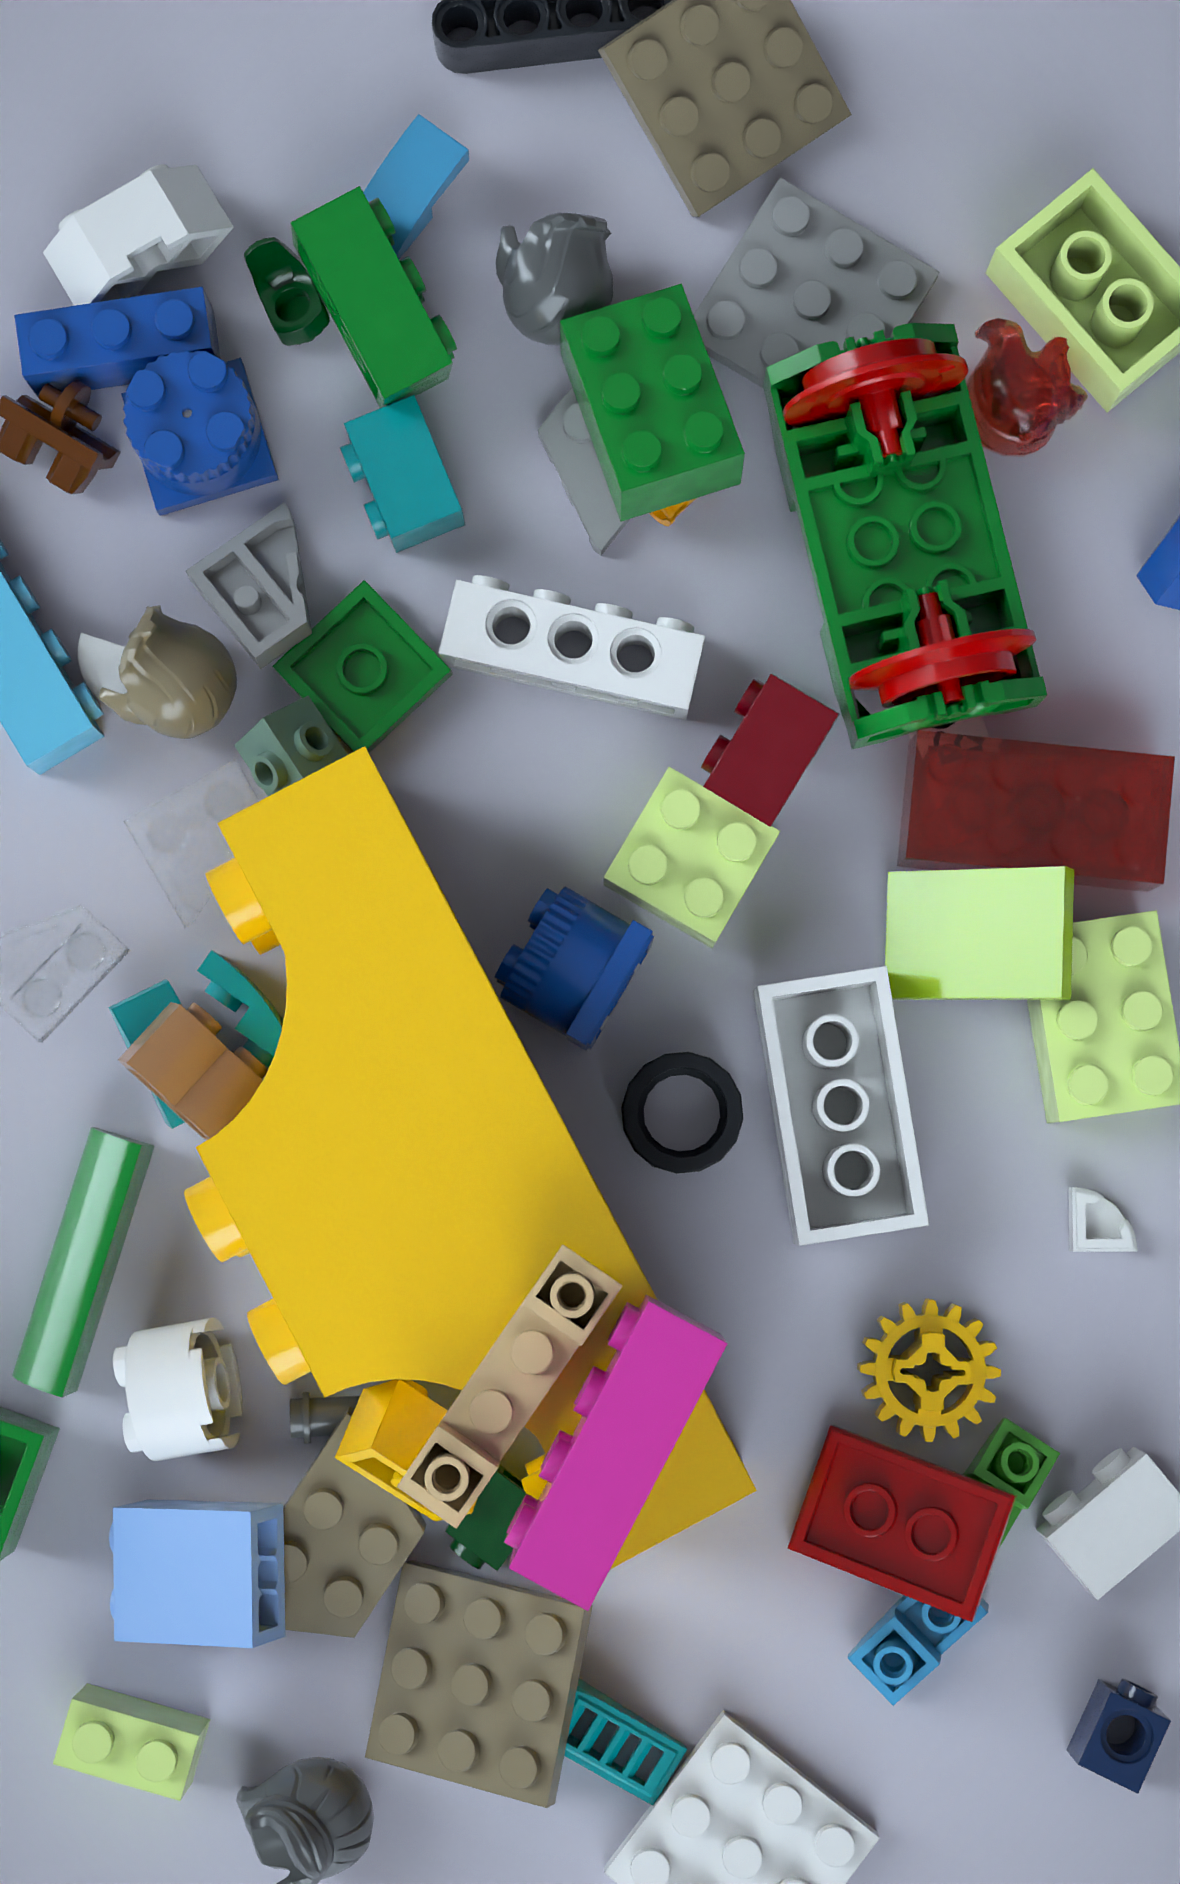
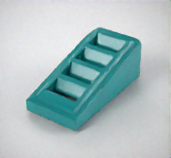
(628, 1722)

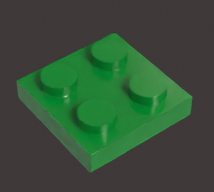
(363, 669)

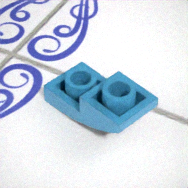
(415, 178)
(908, 1645)

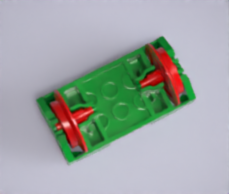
(901, 532)

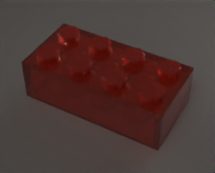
(1036, 806)

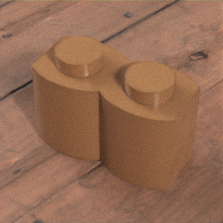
(193, 1069)

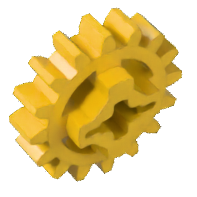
(929, 1399)

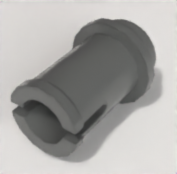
(317, 1415)

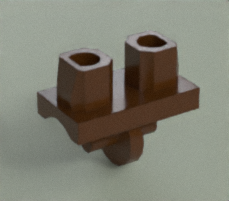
(32, 423)

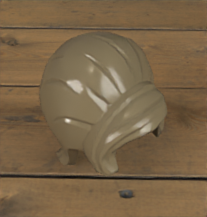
(173, 677)

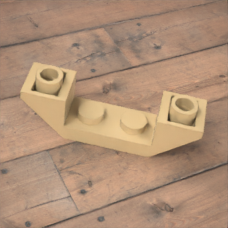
(509, 1386)

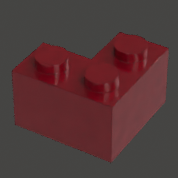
(769, 748)

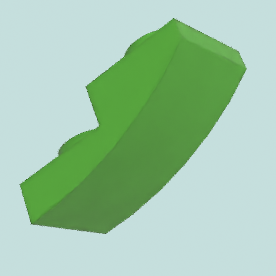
(1013, 1463)

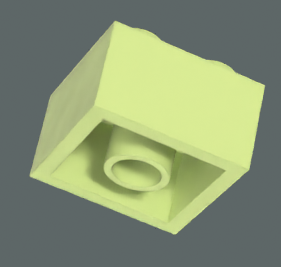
(690, 857)

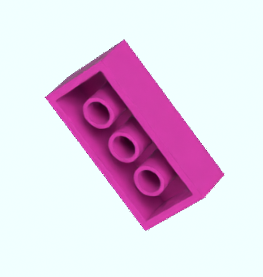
(616, 1451)

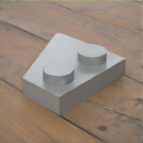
(258, 587)

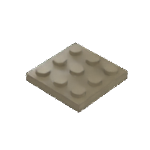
(724, 91)
(478, 1683)

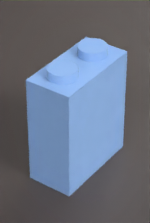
(198, 1573)

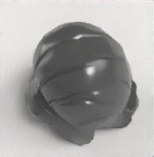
(554, 273)
(309, 1819)

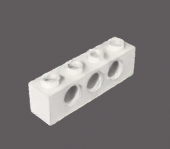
(535, 661)

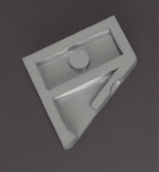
(575, 459)

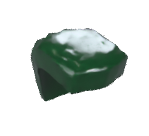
(286, 292)

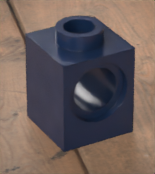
(1124, 1762)

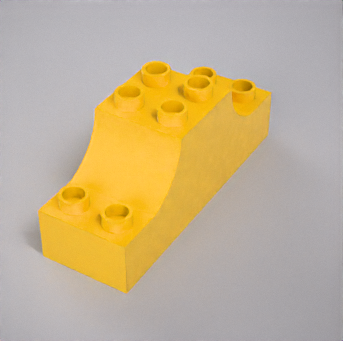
(402, 1143)

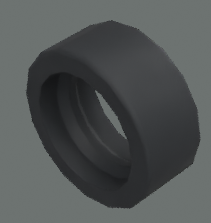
(729, 1107)

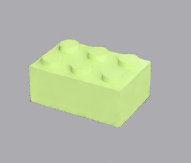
(1100, 282)
(1118, 1034)

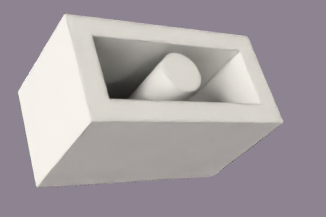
(1113, 1520)

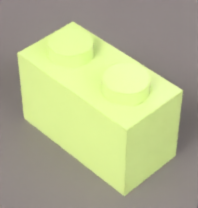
(131, 1741)

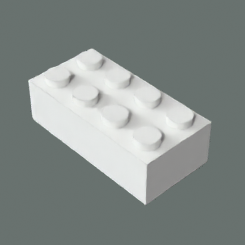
(840, 1106)

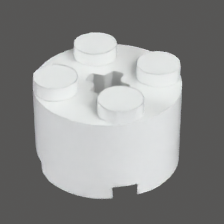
(179, 1390)

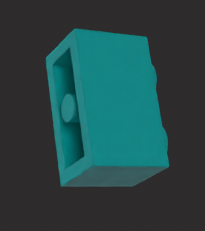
(403, 474)

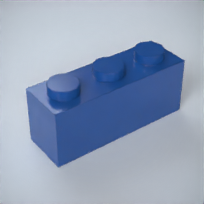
(112, 338)

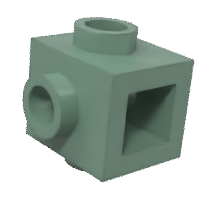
(289, 746)

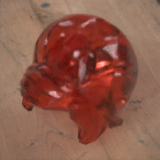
(1020, 392)

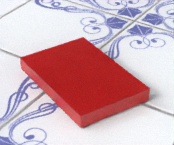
(902, 1522)

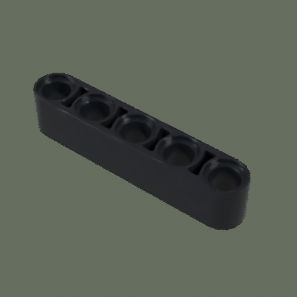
(550, 43)

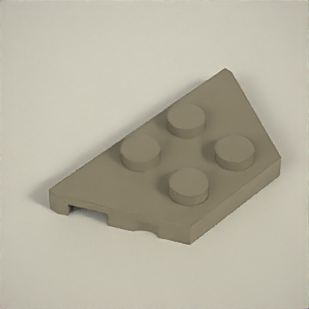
(342, 1544)

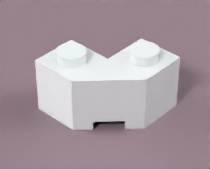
(144, 227)

